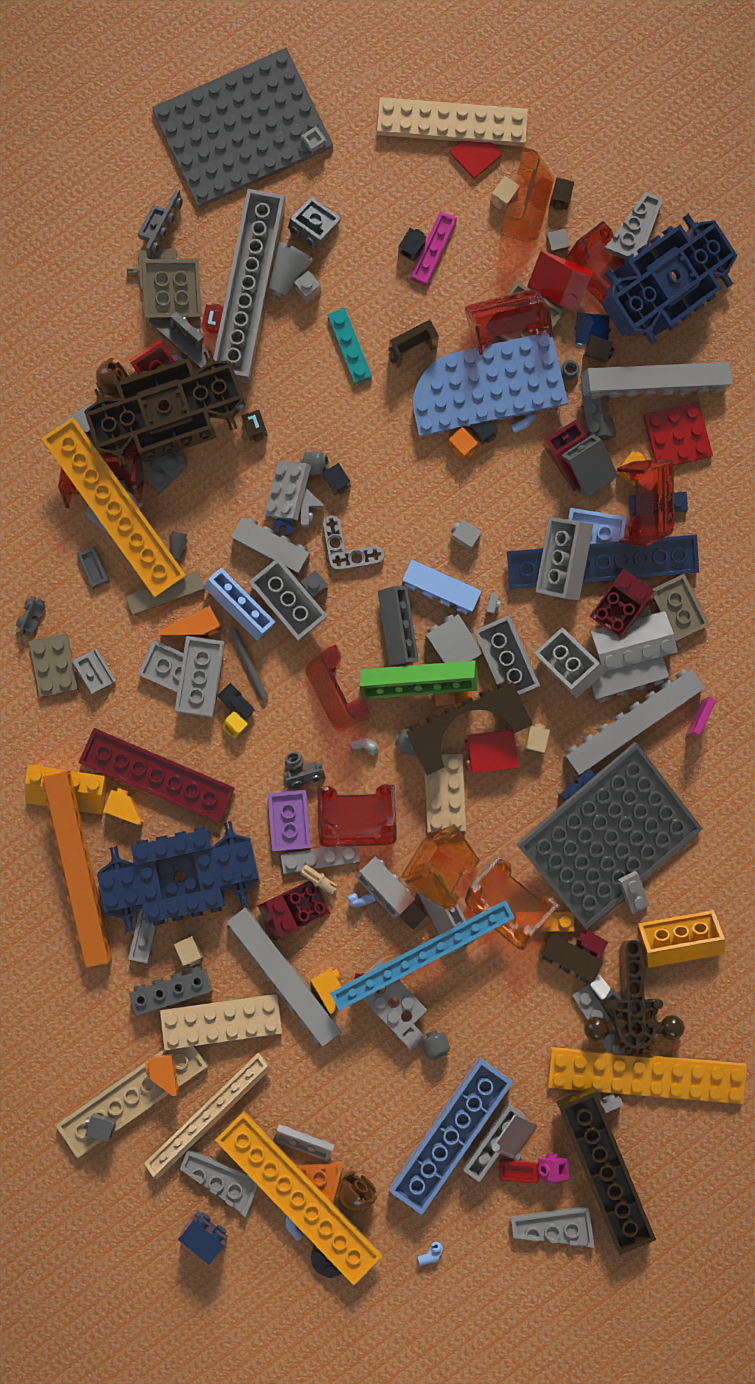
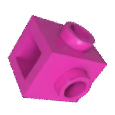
(553, 1168)

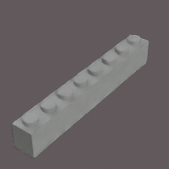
(656, 379)
(634, 722)
(284, 976)

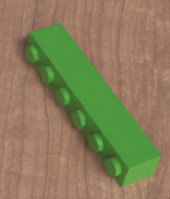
(419, 680)

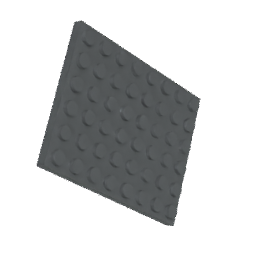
(240, 127)
(607, 830)

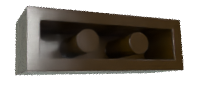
(570, 958)

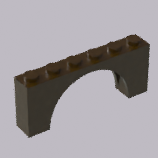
(427, 737)

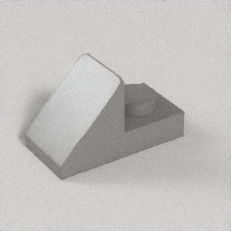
(309, 502)

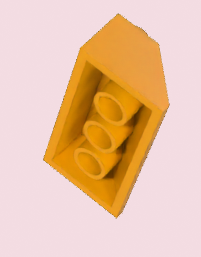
(89, 788)
(681, 939)

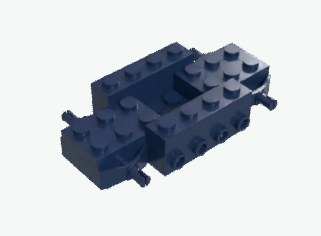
(645, 295)
(151, 880)

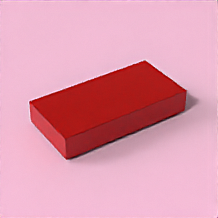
(519, 1171)

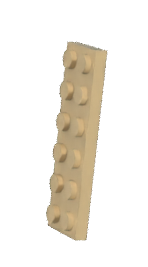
(220, 1021)

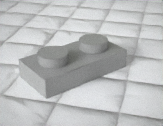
(633, 892)

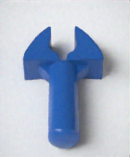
(290, 529)

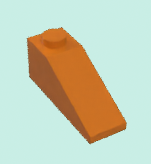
(199, 624)

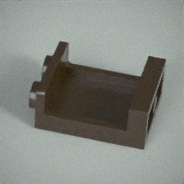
(412, 338)

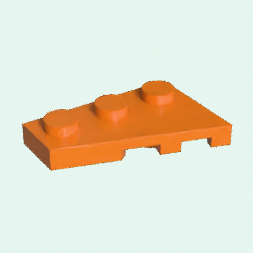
(324, 1176)

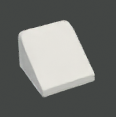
(599, 986)

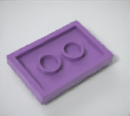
(289, 820)

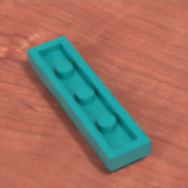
(349, 346)

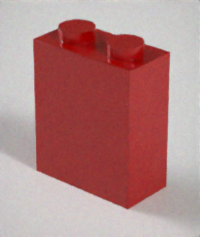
(491, 751)

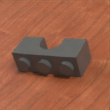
(596, 417)

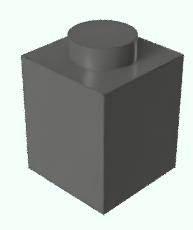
(314, 584)
(100, 1127)

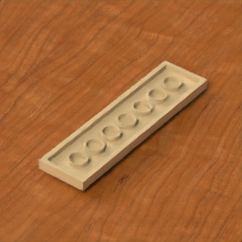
(452, 121)
(127, 1098)

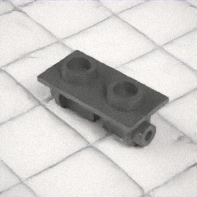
(31, 608)
(312, 773)

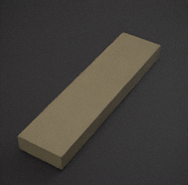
(145, 600)

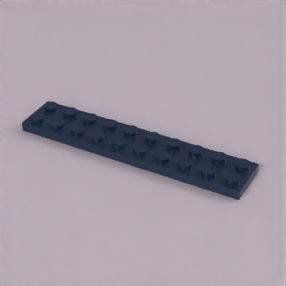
(607, 559)

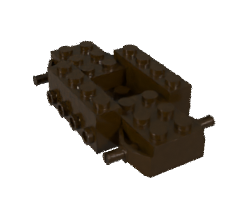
(138, 419)

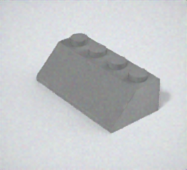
(564, 558)
(288, 600)
(644, 640)
(507, 655)

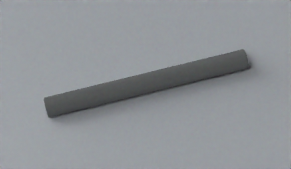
(248, 663)

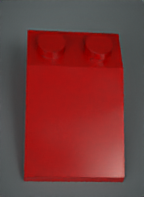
(560, 280)
(150, 359)

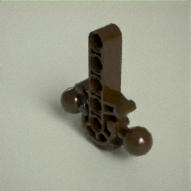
(597, 1028)

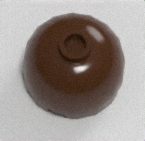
(108, 375)
(356, 1193)

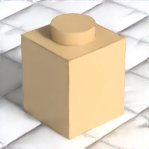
(504, 193)
(537, 738)
(189, 951)

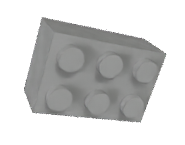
(569, 662)

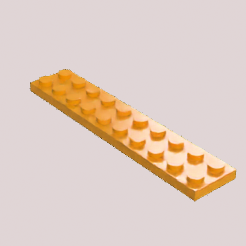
(113, 506)
(647, 1075)
(298, 1198)

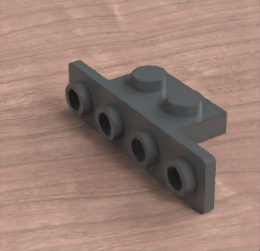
(157, 223)
(182, 336)

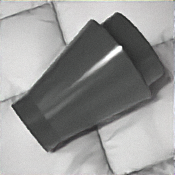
(177, 543)

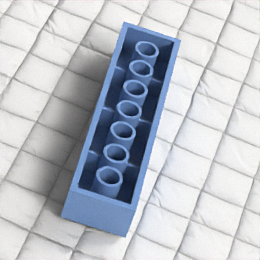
(450, 1135)

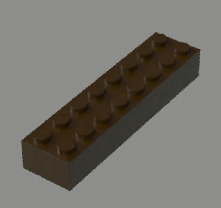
(606, 1170)

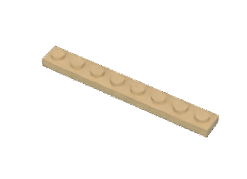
(207, 1116)

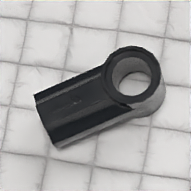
(232, 698)

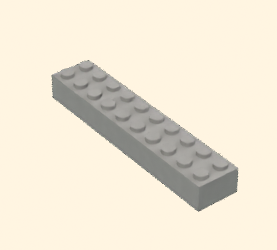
(249, 281)

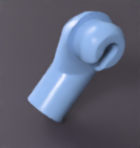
(524, 423)
(355, 901)
(293, 1229)
(433, 1254)

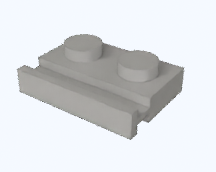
(93, 671)

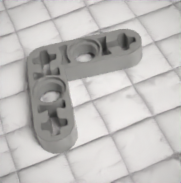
(340, 551)

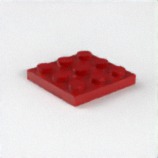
(678, 434)

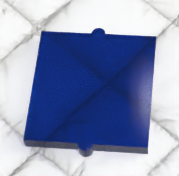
(589, 325)

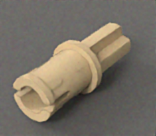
(318, 879)

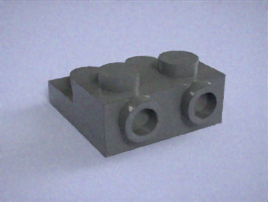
(313, 223)
(163, 470)

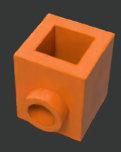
(463, 444)

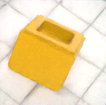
(234, 725)

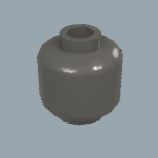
(318, 462)
(403, 743)
(436, 1045)

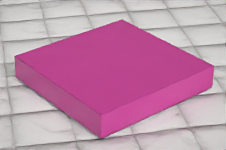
(701, 716)

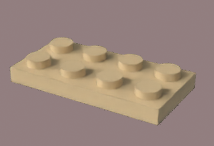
(446, 795)

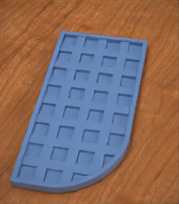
(500, 384)

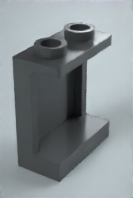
(590, 465)

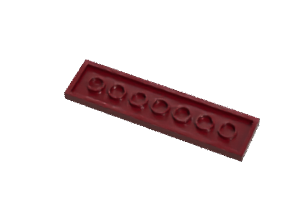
(157, 775)

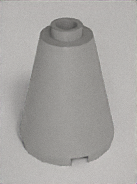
(287, 268)

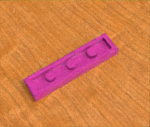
(433, 248)

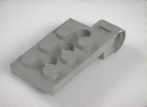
(406, 1031)

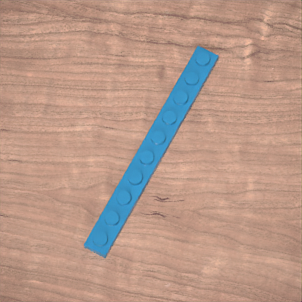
(422, 955)

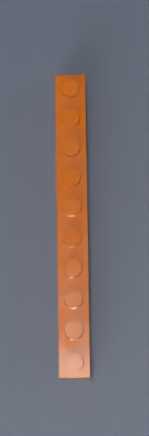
(77, 868)

